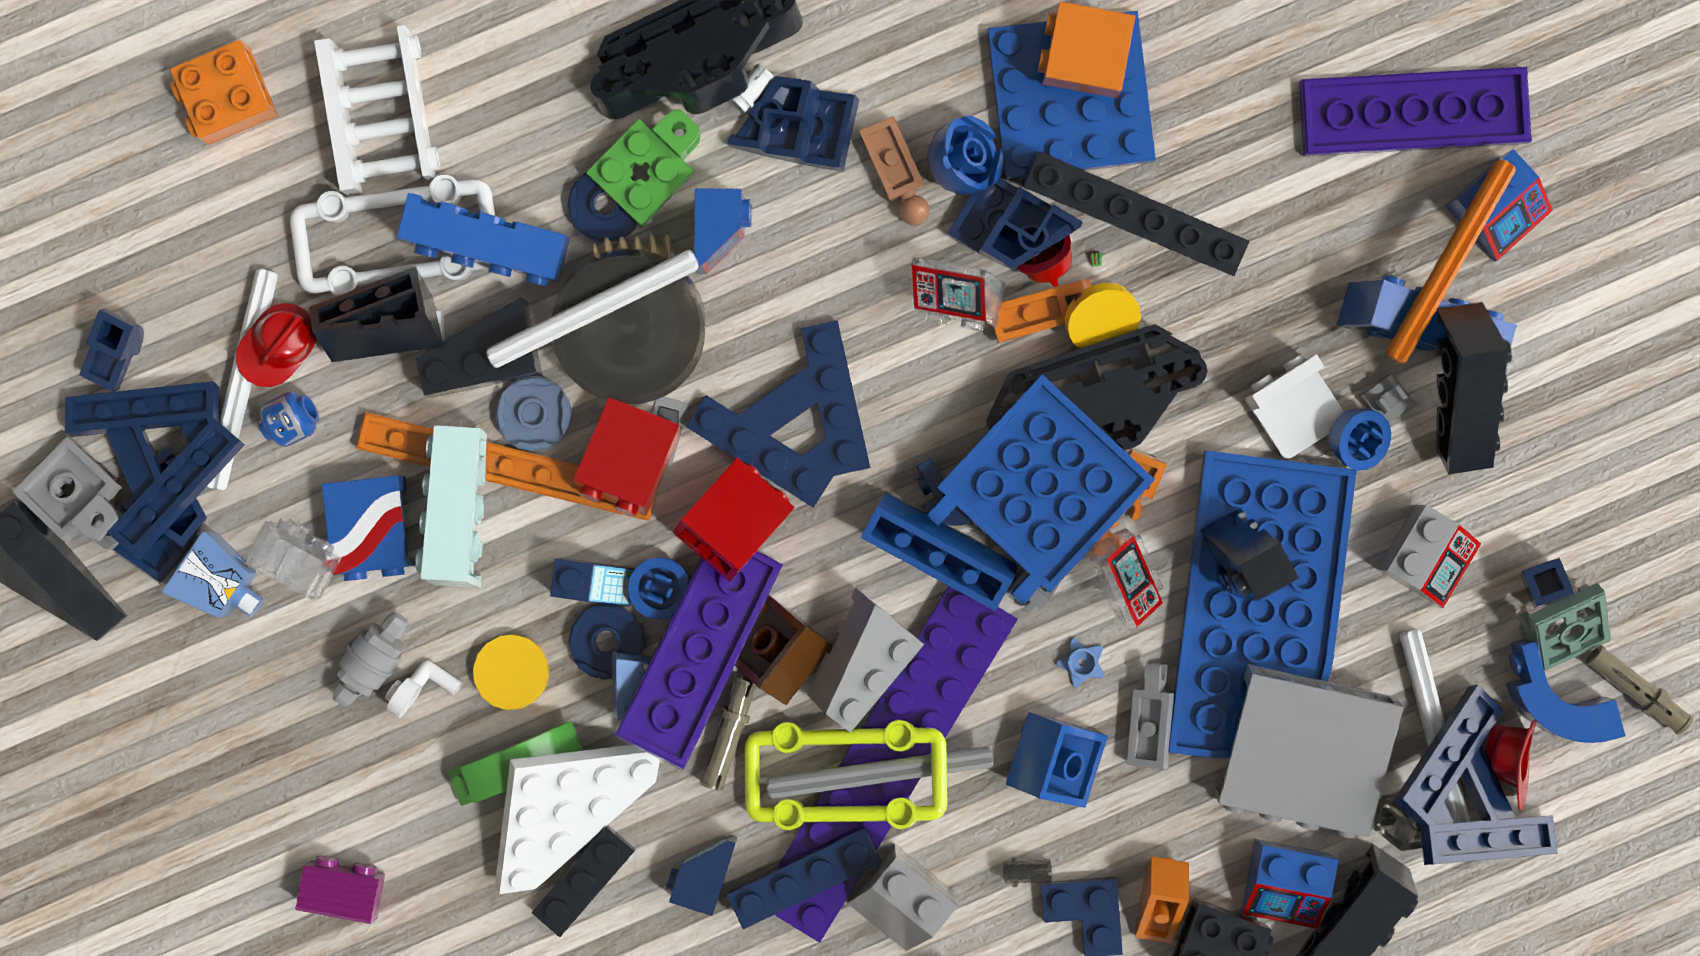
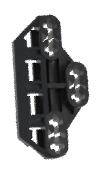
(698, 64)
(1122, 392)

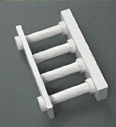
(340, 98)

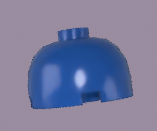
(965, 156)

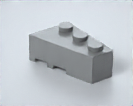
(862, 663)

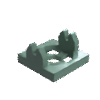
(1592, 633)

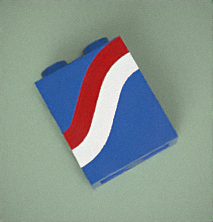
(367, 526)

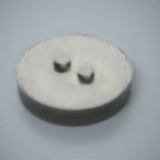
(639, 348)

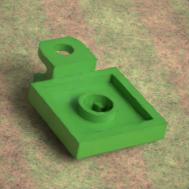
(659, 151)

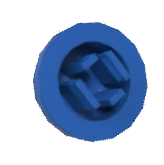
(1360, 438)
(657, 587)

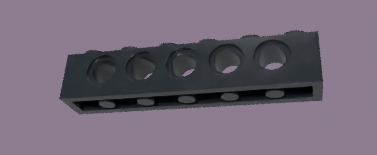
(1134, 213)

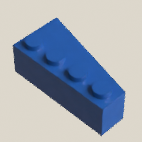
(483, 240)
(1385, 304)

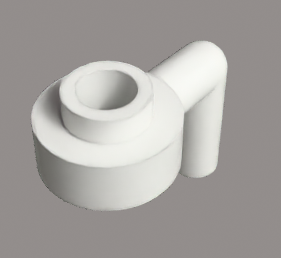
(403, 695)

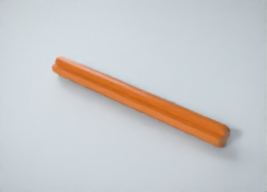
(1450, 261)

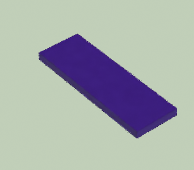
(1415, 111)
(695, 659)

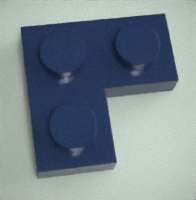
(1092, 902)

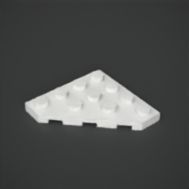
(562, 804)

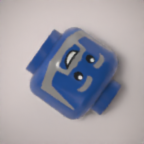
(288, 418)

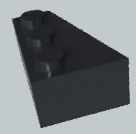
(378, 319)
(464, 361)

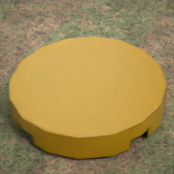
(1101, 314)
(511, 672)

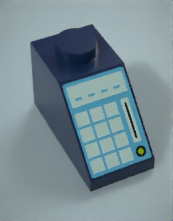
(591, 582)
(701, 877)

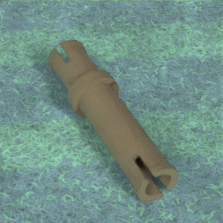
(1674, 716)
(728, 734)

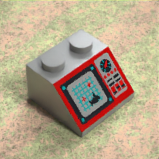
(1429, 554)

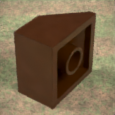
(781, 651)

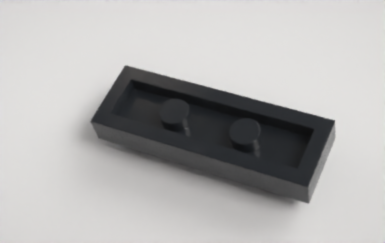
(583, 881)

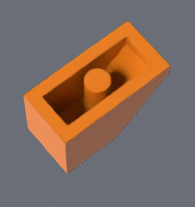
(1162, 899)

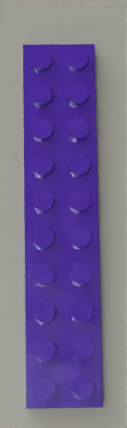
(929, 693)

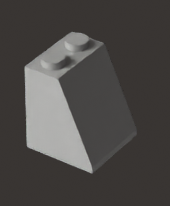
(904, 899)

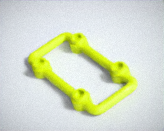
(899, 813)

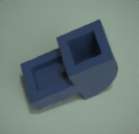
(112, 346)
(928, 480)

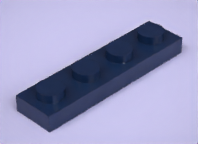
(803, 878)

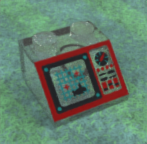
(956, 293)
(1126, 578)

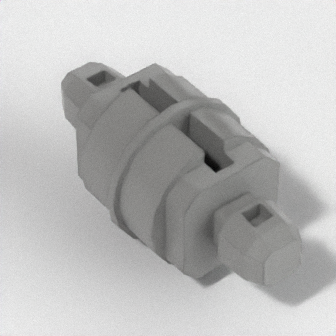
(370, 659)

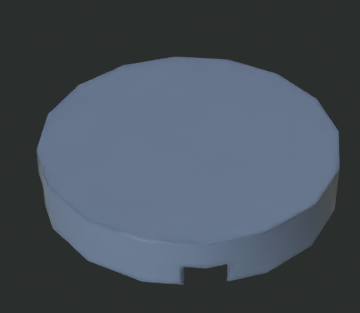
(533, 414)

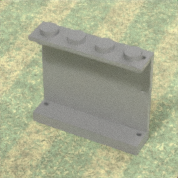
(1310, 752)

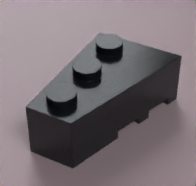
(1250, 560)

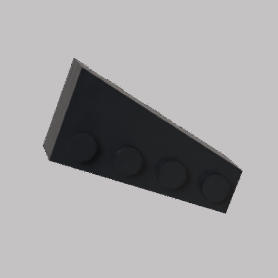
(1470, 388)
(1368, 911)

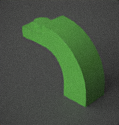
(489, 774)

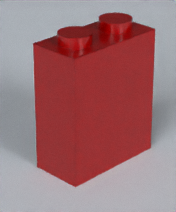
(626, 458)
(733, 519)

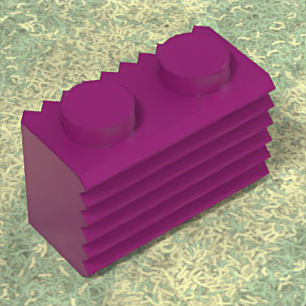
(340, 890)

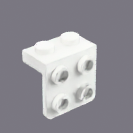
(1294, 406)

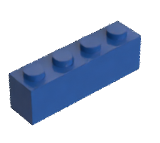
(940, 551)

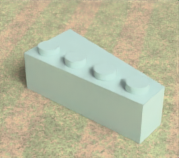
(453, 507)

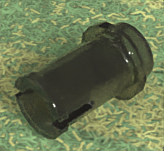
(1026, 871)

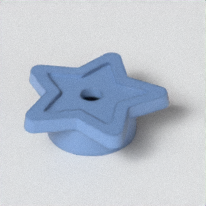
(1090, 669)

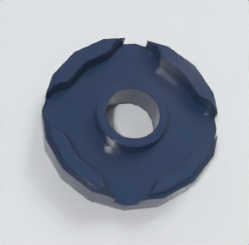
(587, 219)
(587, 628)

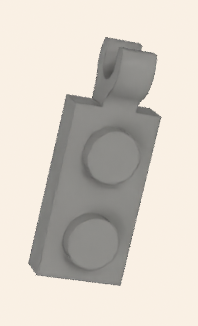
(1151, 720)

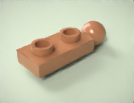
(896, 169)

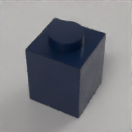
(1546, 583)

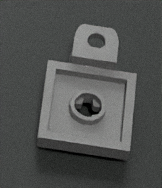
(86, 508)

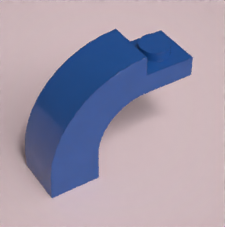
(1582, 722)

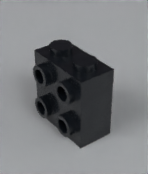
(1221, 932)

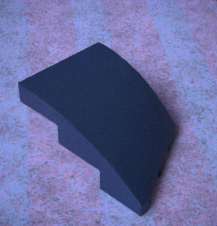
(799, 124)
(1010, 224)
(173, 543)

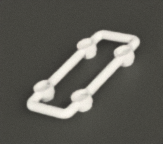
(336, 208)

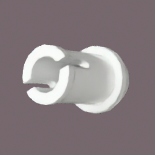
(757, 85)

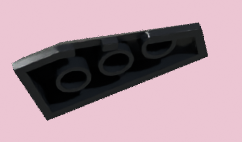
(51, 575)

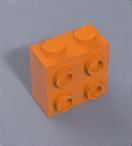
(1086, 49)
(222, 93)

